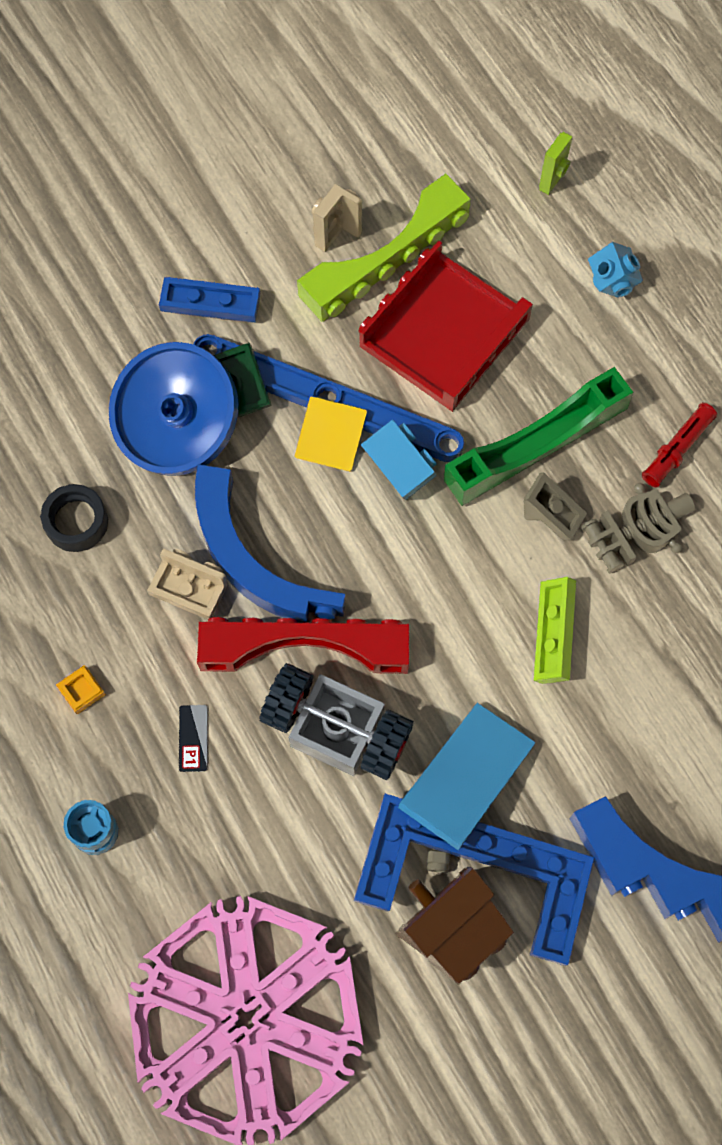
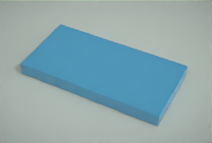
(466, 776)

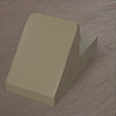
(553, 507)

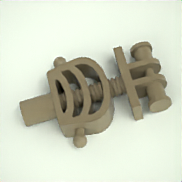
(658, 526)

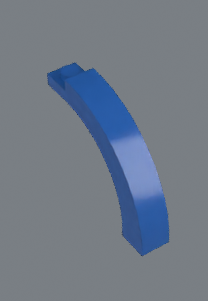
(243, 572)

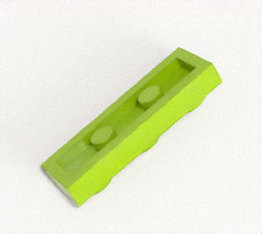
(555, 630)

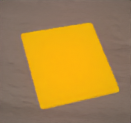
(330, 434)

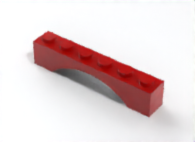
(230, 645)

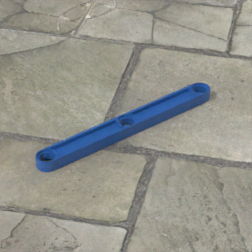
(300, 385)

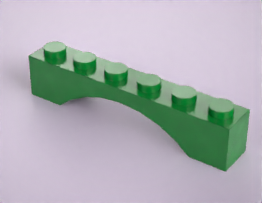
(499, 461)

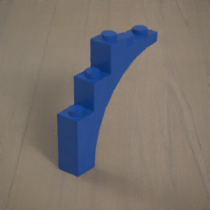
(626, 860)

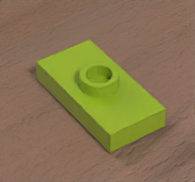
(555, 163)

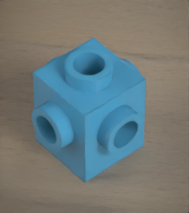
(615, 270)

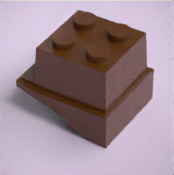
(456, 926)

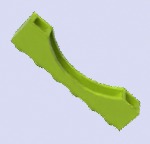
(335, 284)

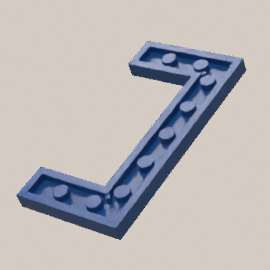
(560, 868)

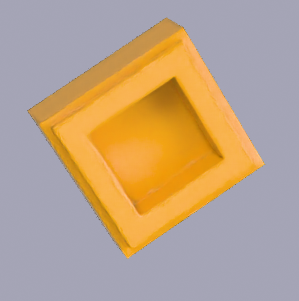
(80, 689)

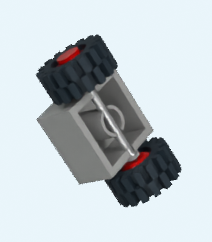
(336, 723)

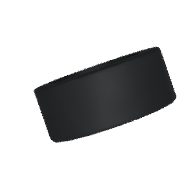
(63, 496)

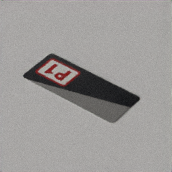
(192, 738)

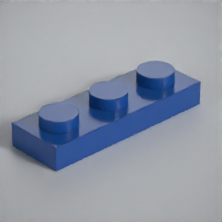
(209, 299)

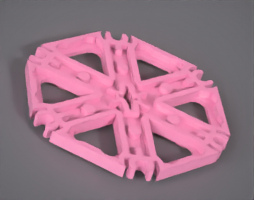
(213, 1005)

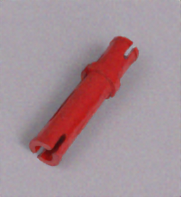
(671, 454)

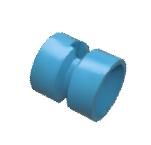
(91, 827)

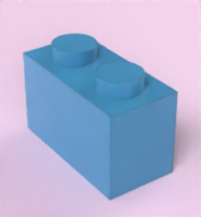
(399, 459)

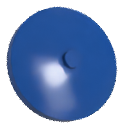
(173, 408)

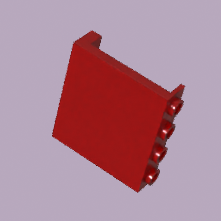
(442, 327)

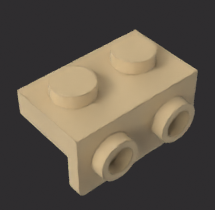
(336, 212)
(188, 583)

